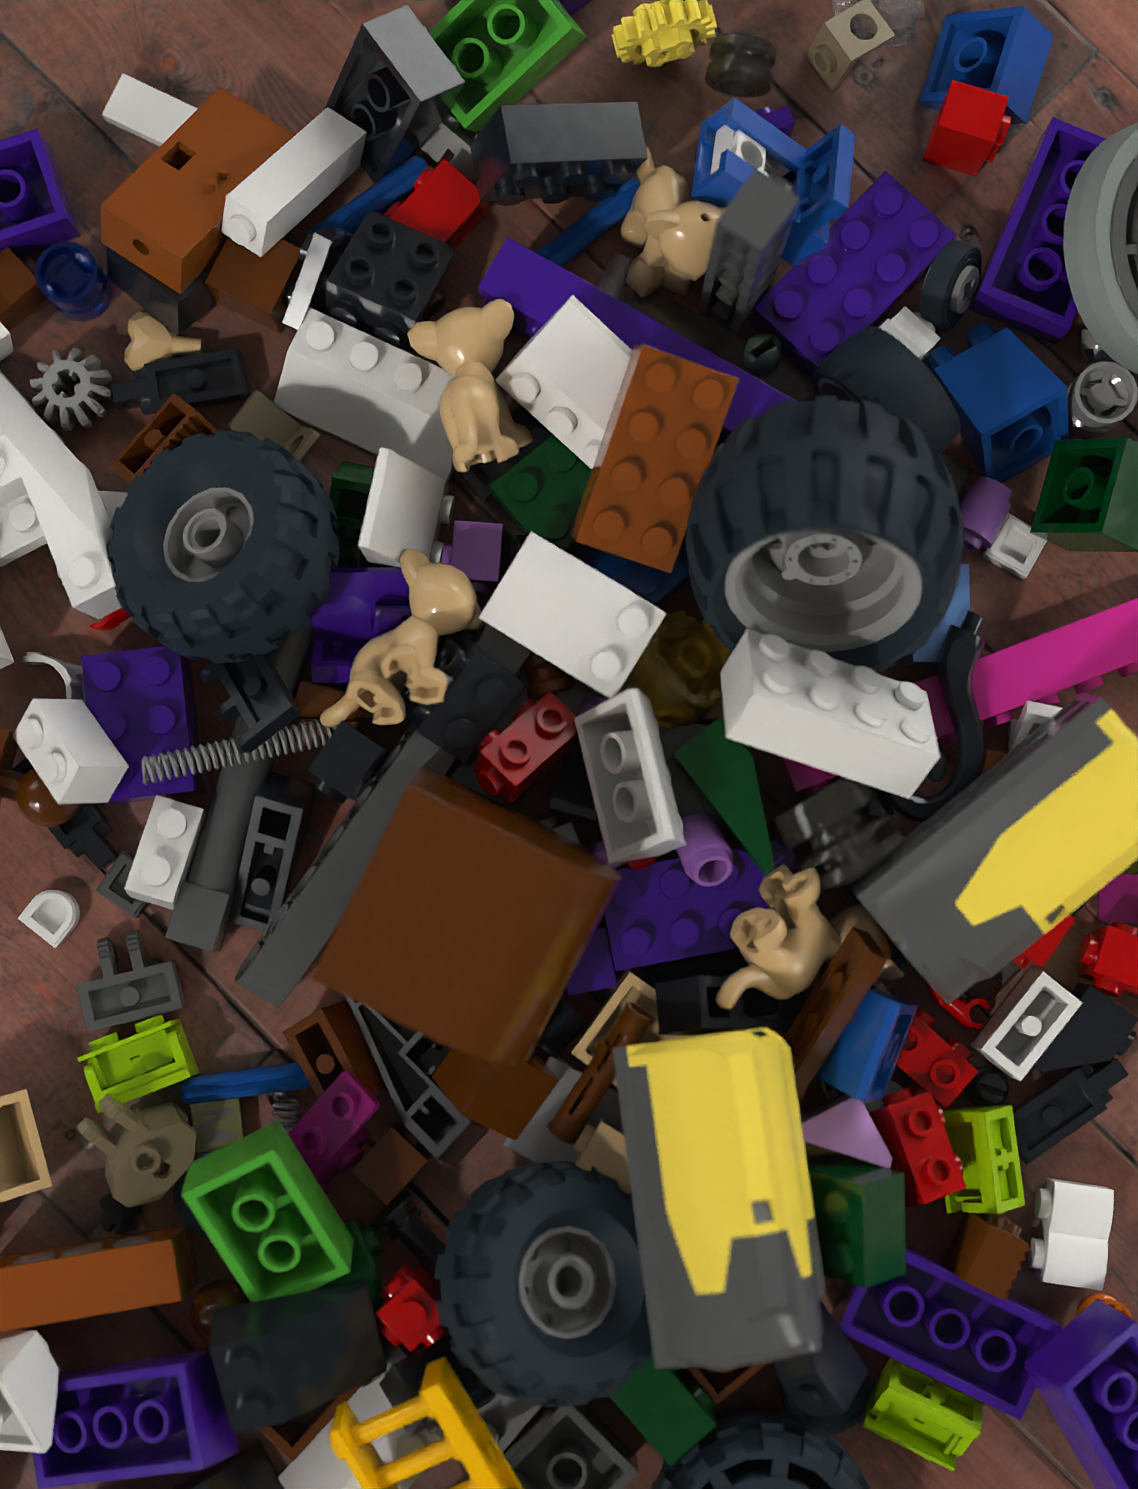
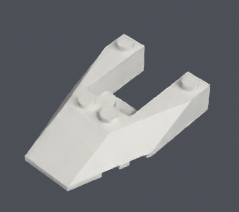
(54, 502)

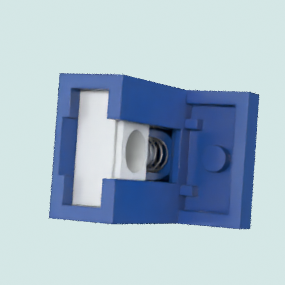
(740, 140)

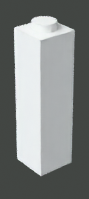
(293, 182)

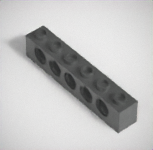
(747, 250)

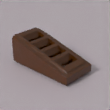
(316, 698)

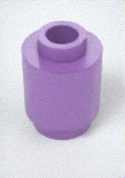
(983, 512)
(706, 853)

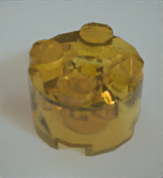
(680, 670)

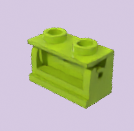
(139, 1063)
(989, 1156)
(922, 1414)

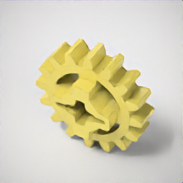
(664, 31)

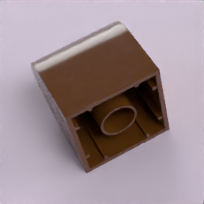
(467, 921)

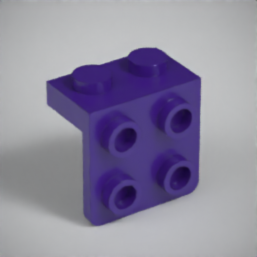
(342, 618)

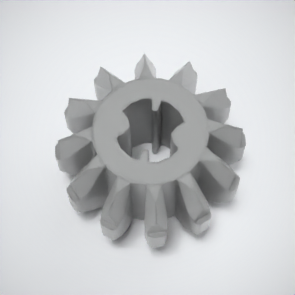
(55, 386)

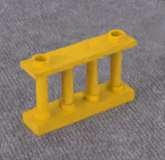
(464, 1438)

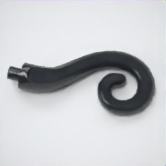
(955, 668)

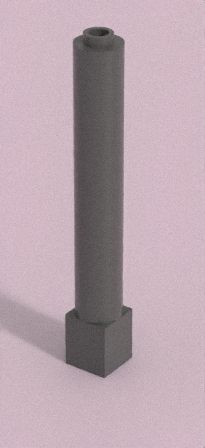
(208, 894)

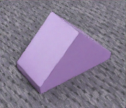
(846, 1129)

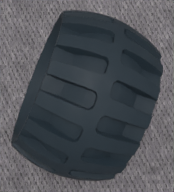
(826, 532)

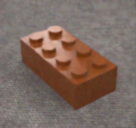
(653, 457)

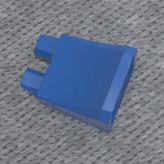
(1004, 400)

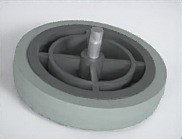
(1104, 245)

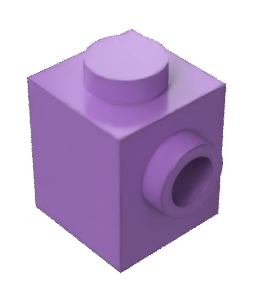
(477, 553)

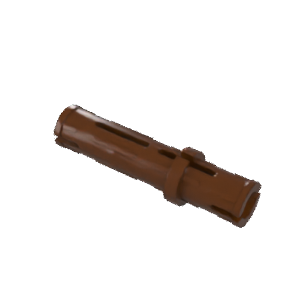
(598, 1074)

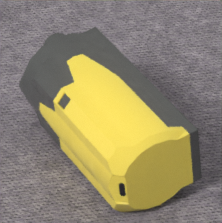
(1012, 850)
(721, 1199)

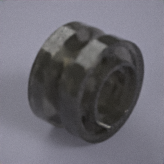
(740, 65)

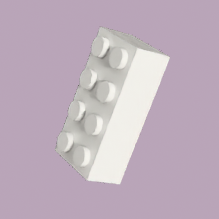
(828, 714)

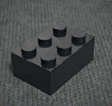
(558, 151)

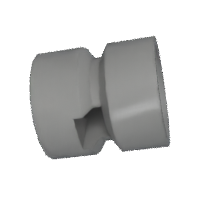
(1100, 399)

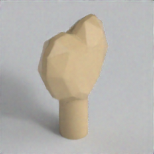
(155, 342)

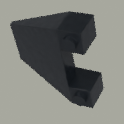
(411, 1058)

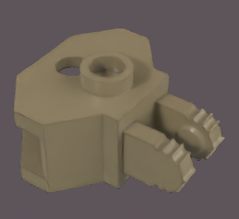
(140, 1148)

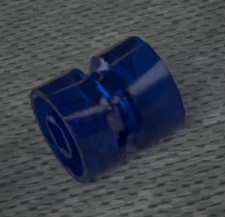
(73, 281)

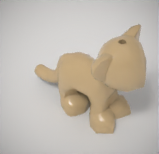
(670, 229)
(472, 405)
(440, 605)
(793, 938)

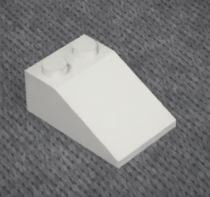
(404, 511)
(572, 615)

